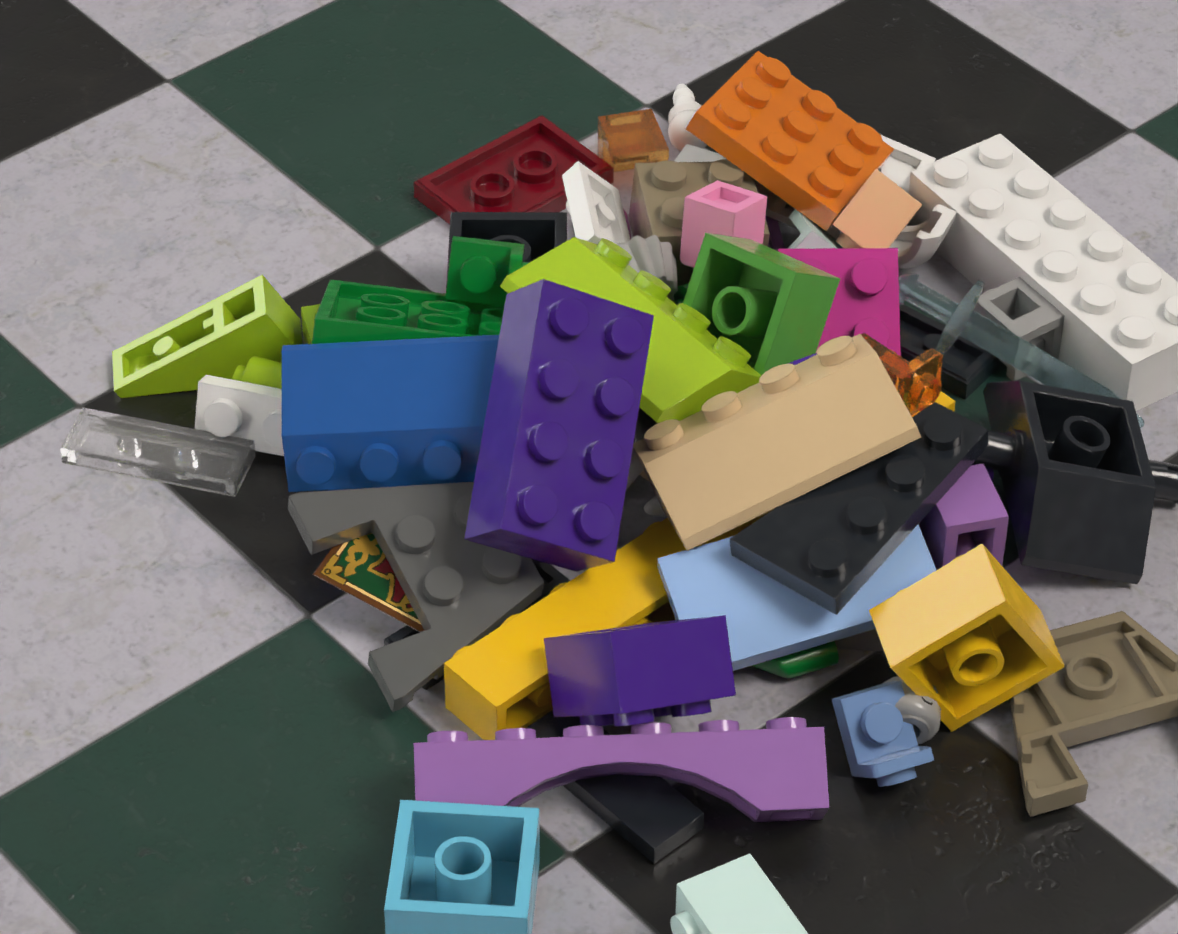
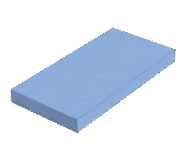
(770, 618)

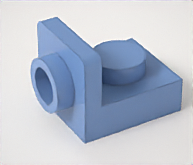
(876, 736)

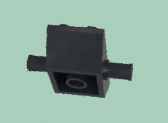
(1075, 478)

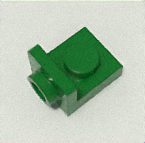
(479, 269)

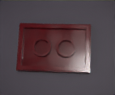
(510, 173)

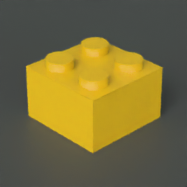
(966, 635)

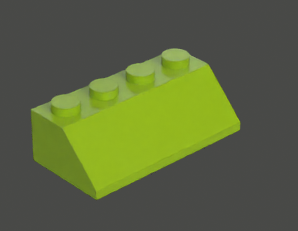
(683, 357)

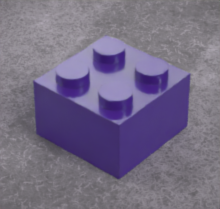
(640, 671)

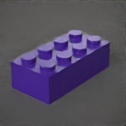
(559, 426)

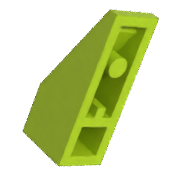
(207, 342)

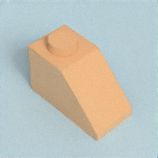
(876, 214)

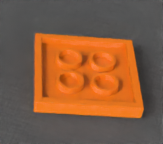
(790, 139)

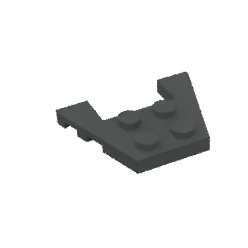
(451, 583)

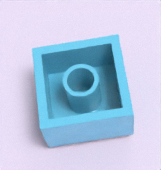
(463, 869)

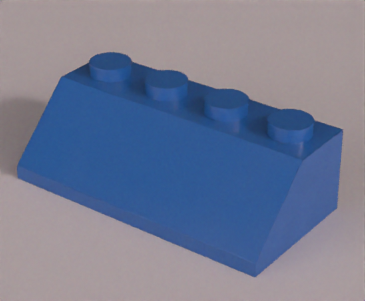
(384, 411)

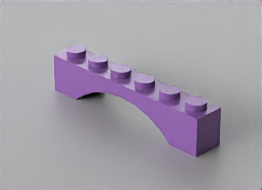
(759, 771)

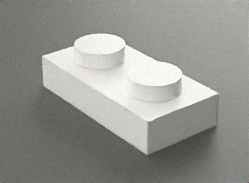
(594, 206)
(241, 411)

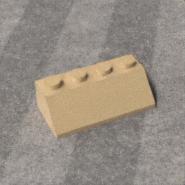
(774, 439)

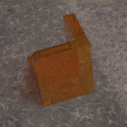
(631, 139)

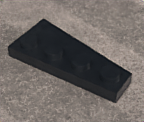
(847, 528)

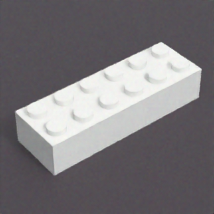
(1029, 226)

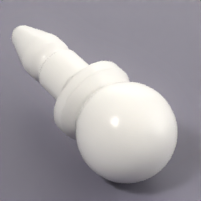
(680, 116)

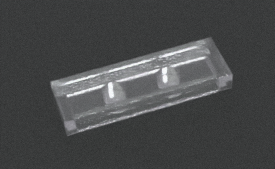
(158, 452)

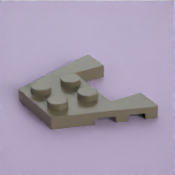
(1110, 684)

